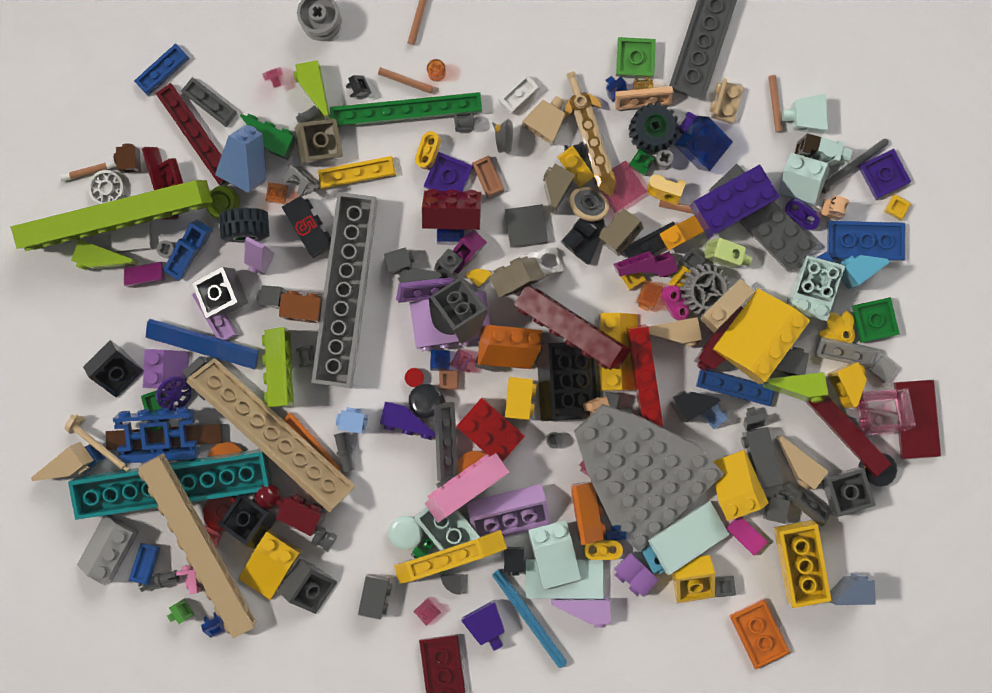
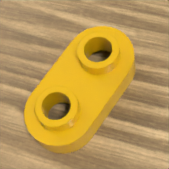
(427, 150)
(603, 550)

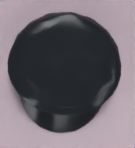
(423, 399)
(885, 477)

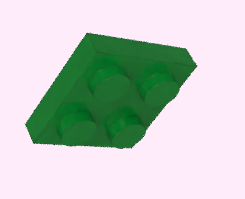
(875, 320)

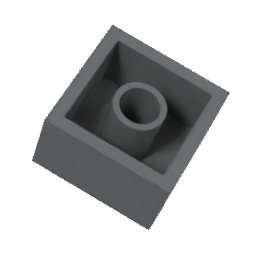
(848, 492)

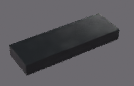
(651, 242)

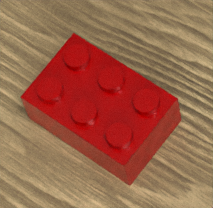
(490, 430)

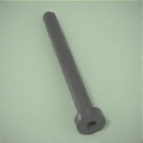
(854, 164)

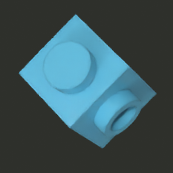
(652, 560)

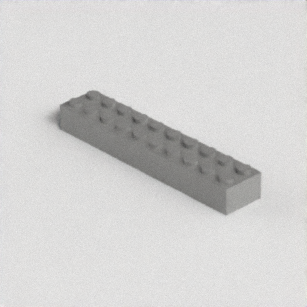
(344, 290)

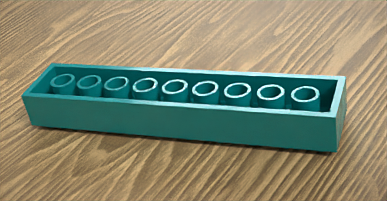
(199, 477)

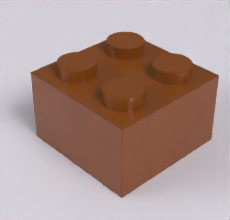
(300, 308)

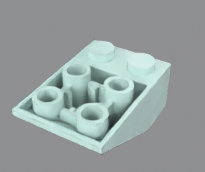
(816, 287)

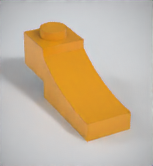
(681, 233)

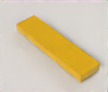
(356, 172)

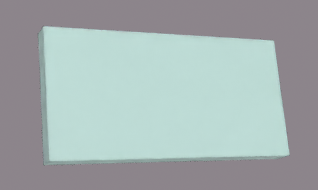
(688, 537)
(587, 588)

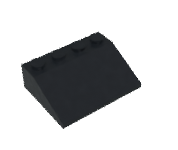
(565, 382)

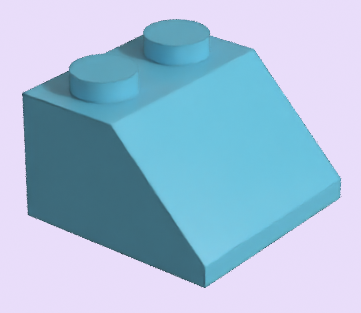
(860, 269)

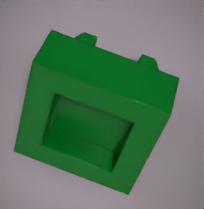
(641, 162)

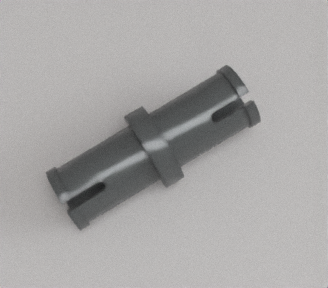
(344, 452)
(160, 580)

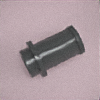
(308, 115)

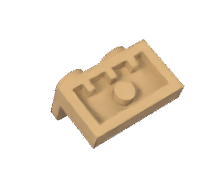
(727, 101)

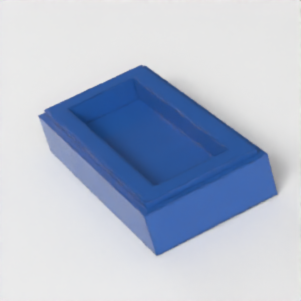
(144, 564)

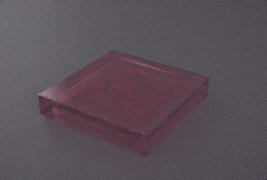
(627, 187)

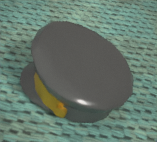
(504, 136)

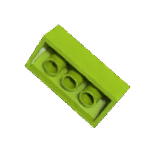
(278, 367)

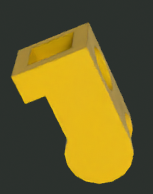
(665, 189)

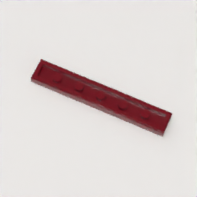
(191, 129)
(851, 435)

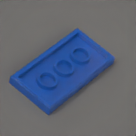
(866, 239)

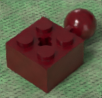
(293, 509)

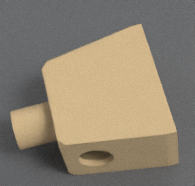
(545, 119)

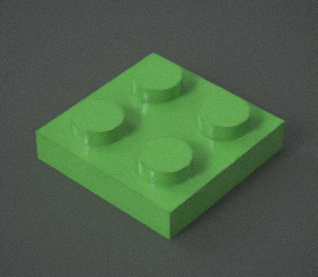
(635, 57)

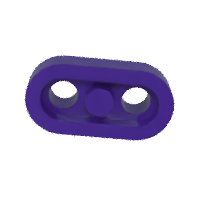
(801, 215)

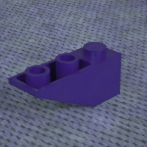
(402, 418)

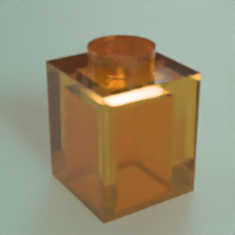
(648, 295)

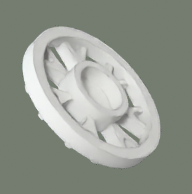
(105, 187)

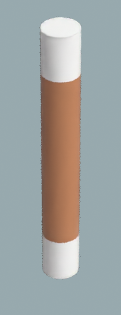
(87, 171)

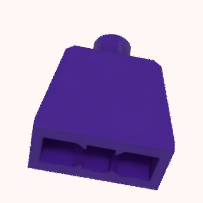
(485, 625)

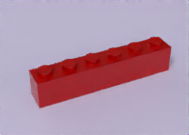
(644, 373)

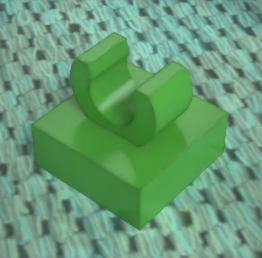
(180, 611)

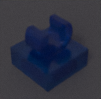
(615, 85)
(615, 533)
(214, 626)

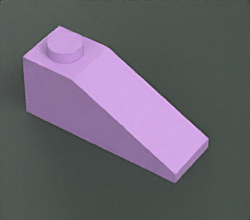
(257, 256)
(589, 610)

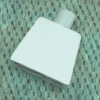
(808, 114)

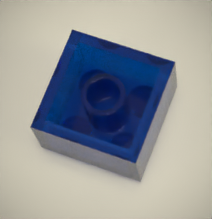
(703, 143)

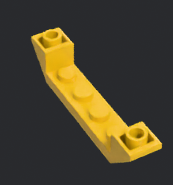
(450, 557)

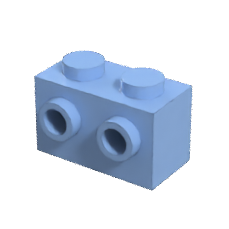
(352, 420)

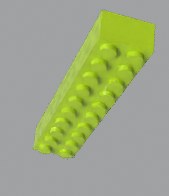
(112, 215)

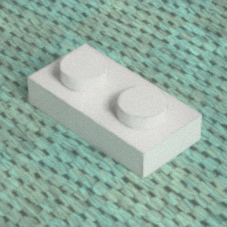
(518, 93)

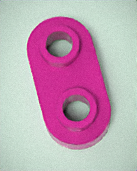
(675, 304)

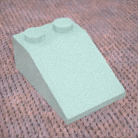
(554, 554)

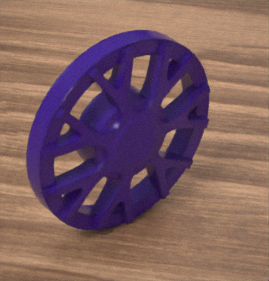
(173, 393)

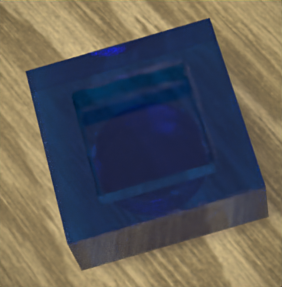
(440, 360)

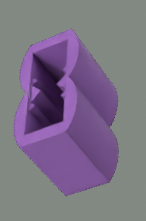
(635, 574)

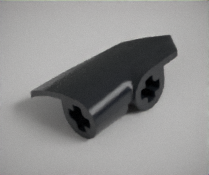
(584, 239)

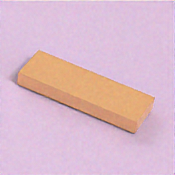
(637, 98)

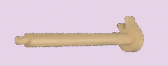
(73, 425)

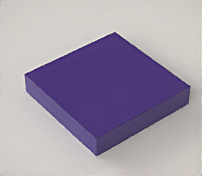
(448, 174)
(884, 174)

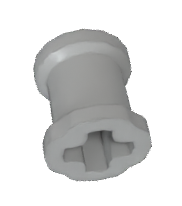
(664, 154)

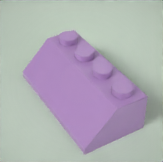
(509, 512)

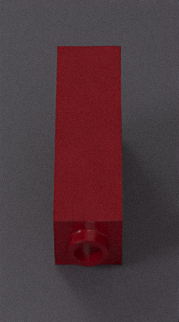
(708, 358)

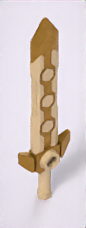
(590, 132)

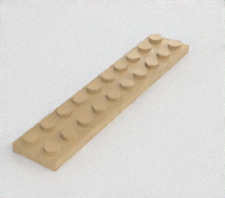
(271, 434)

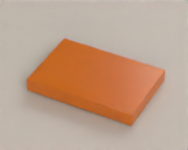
(759, 634)

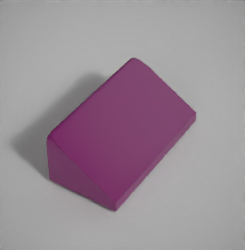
(143, 274)

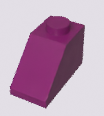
(468, 248)

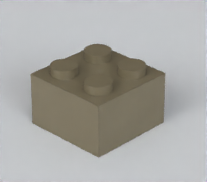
(516, 276)

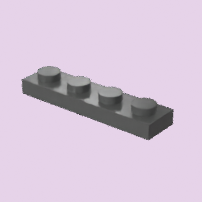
(445, 441)

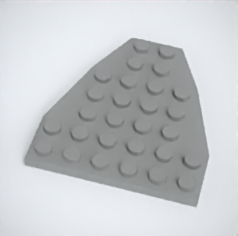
(642, 471)

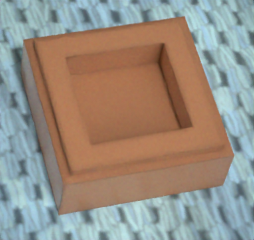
(448, 380)

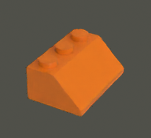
(508, 346)
(587, 513)

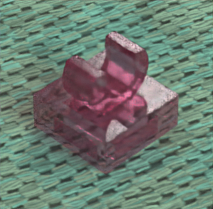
(274, 76)
(461, 361)
(427, 611)

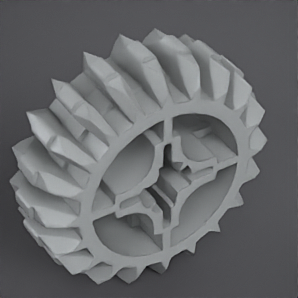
(712, 276)

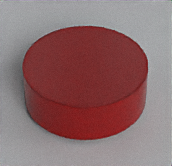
(414, 377)

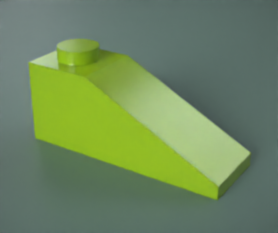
(311, 81)
(95, 257)
(803, 387)

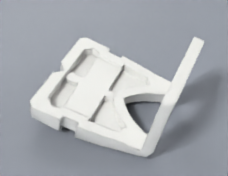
(539, 255)

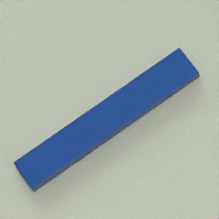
(202, 344)

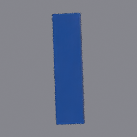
(734, 387)

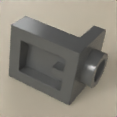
(448, 263)

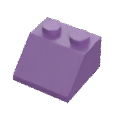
(162, 365)

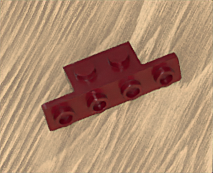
(162, 173)

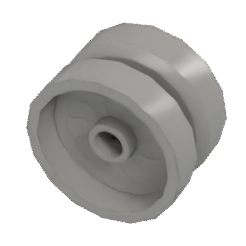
(319, 18)

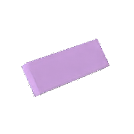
(219, 324)

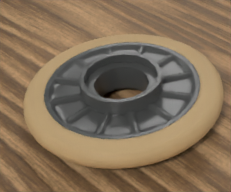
(578, 206)

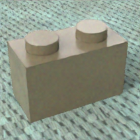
(620, 232)

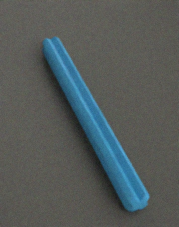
(529, 618)

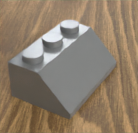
(107, 549)

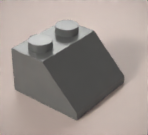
(220, 292)
(307, 586)

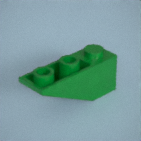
(275, 141)

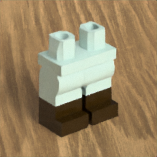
(823, 150)

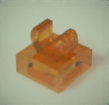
(276, 193)

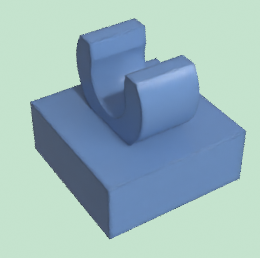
(714, 416)

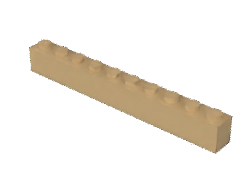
(197, 545)

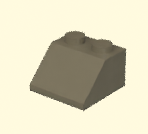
(318, 141)
(557, 185)

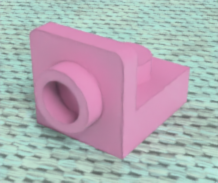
(191, 581)

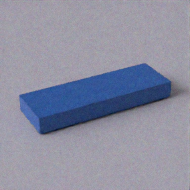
(161, 69)

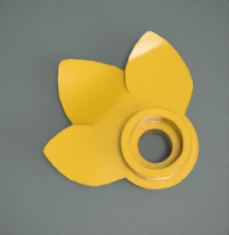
(838, 325)

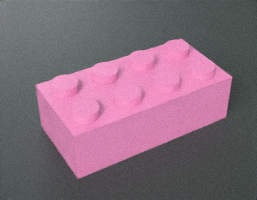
(463, 489)

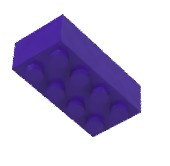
(734, 201)

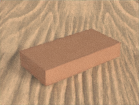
(488, 176)

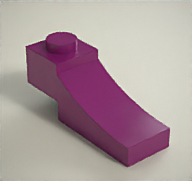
(663, 264)

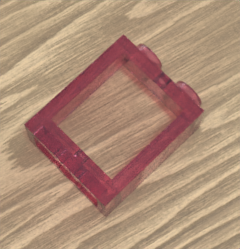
(903, 407)

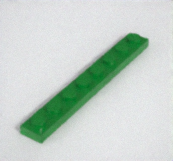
(406, 109)

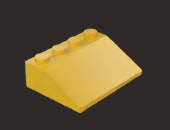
(761, 335)

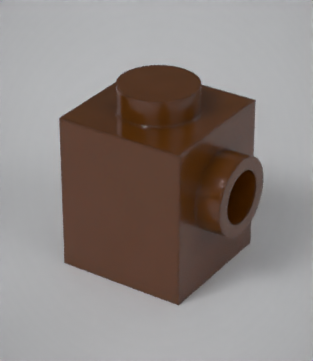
(128, 158)

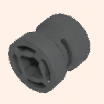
(325, 543)

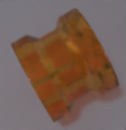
(438, 67)

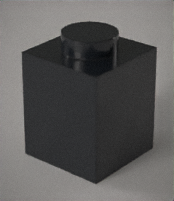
(514, 560)

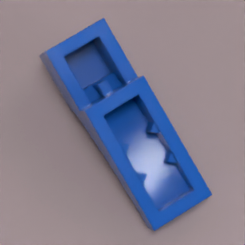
(187, 249)

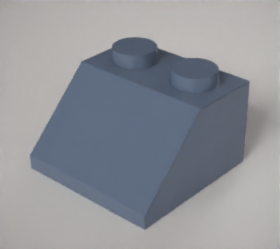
(854, 590)

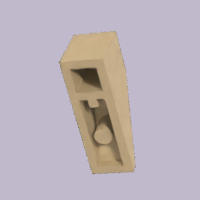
(727, 305)
(678, 332)
(71, 461)
(802, 466)

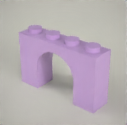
(427, 335)

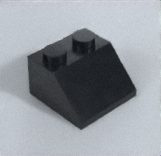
(112, 368)
(692, 404)
(247, 521)

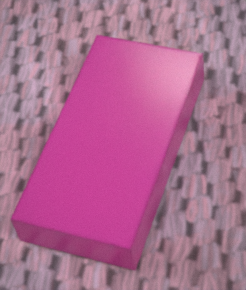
(746, 535)

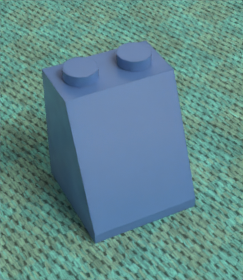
(243, 159)

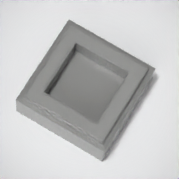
(883, 369)

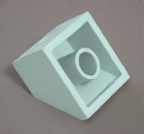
(803, 178)

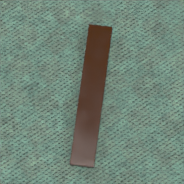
(202, 433)

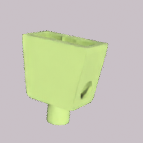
(726, 253)

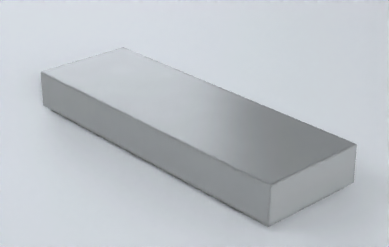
(846, 352)

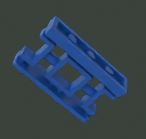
(188, 448)

